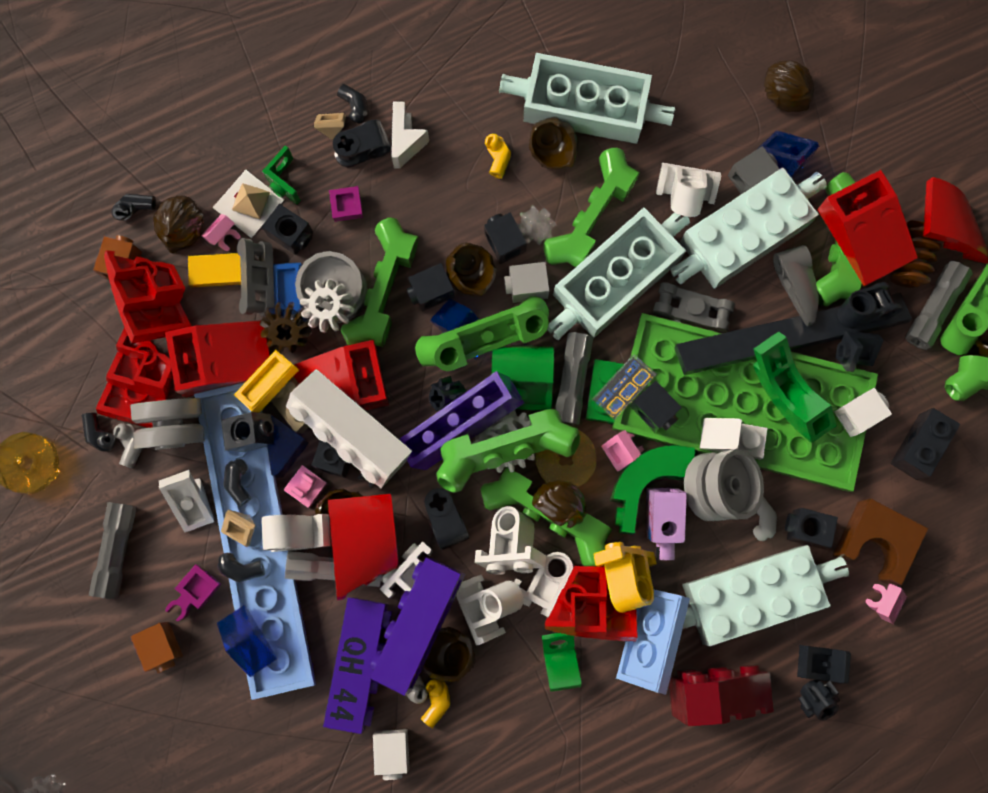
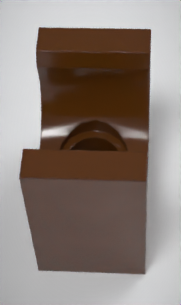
(890, 530)

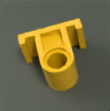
(627, 575)

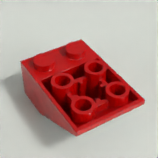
(869, 227)
(215, 355)
(353, 370)

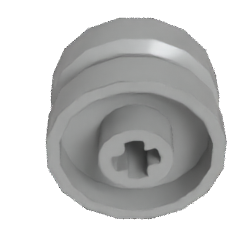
(339, 269)
(167, 423)
(724, 485)

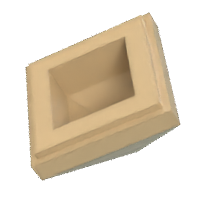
(330, 124)
(251, 201)
(238, 527)

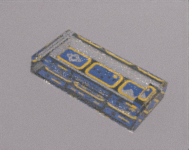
(624, 386)

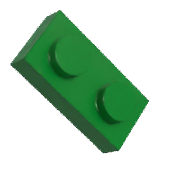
(601, 374)

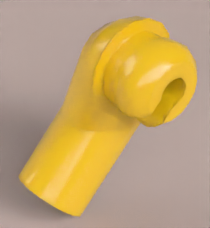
(500, 153)
(439, 702)

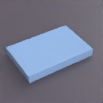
(659, 630)

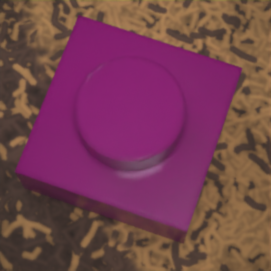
(346, 203)

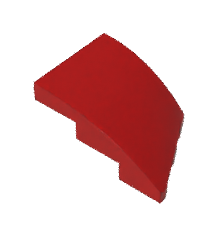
(951, 220)
(146, 296)
(135, 376)
(362, 540)
(587, 609)

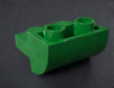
(530, 371)

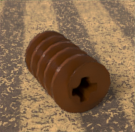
(913, 273)

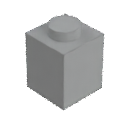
(527, 281)

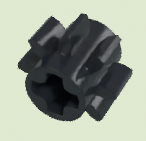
(445, 392)
(819, 699)

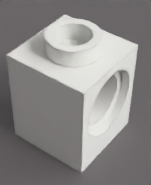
(863, 412)
(391, 753)

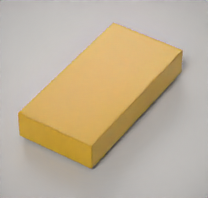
(214, 270)
(266, 382)

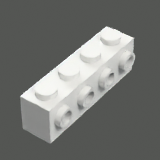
(347, 428)

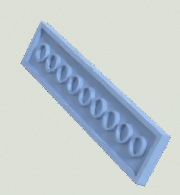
(270, 597)

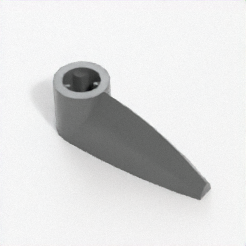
(798, 279)

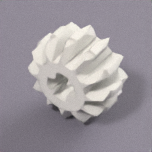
(327, 294)

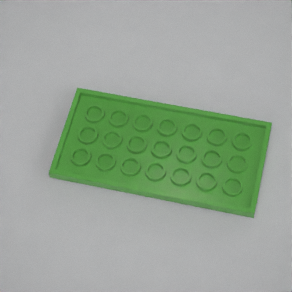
(738, 394)

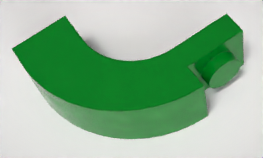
(789, 391)
(658, 463)

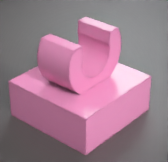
(218, 230)
(622, 450)
(305, 487)
(890, 604)

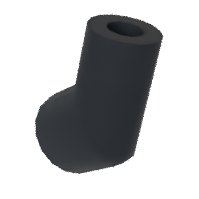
(357, 102)
(130, 204)
(94, 435)
(232, 481)
(238, 572)

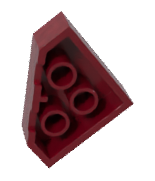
(722, 693)

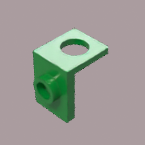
(271, 173)
(561, 662)

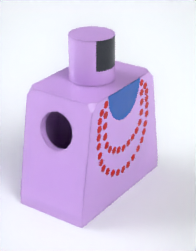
(661, 507)

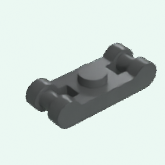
(256, 276)
(694, 308)

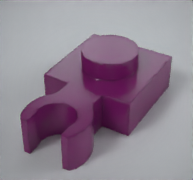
(195, 590)

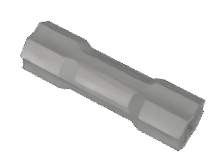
(311, 567)

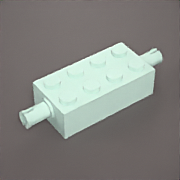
(588, 97)
(748, 227)
(618, 273)
(759, 594)

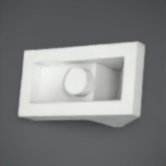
(405, 140)
(731, 434)
(187, 500)

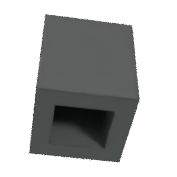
(753, 169)

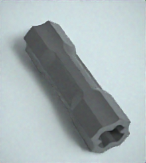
(947, 289)
(573, 377)
(108, 573)

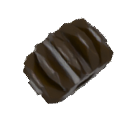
(285, 338)

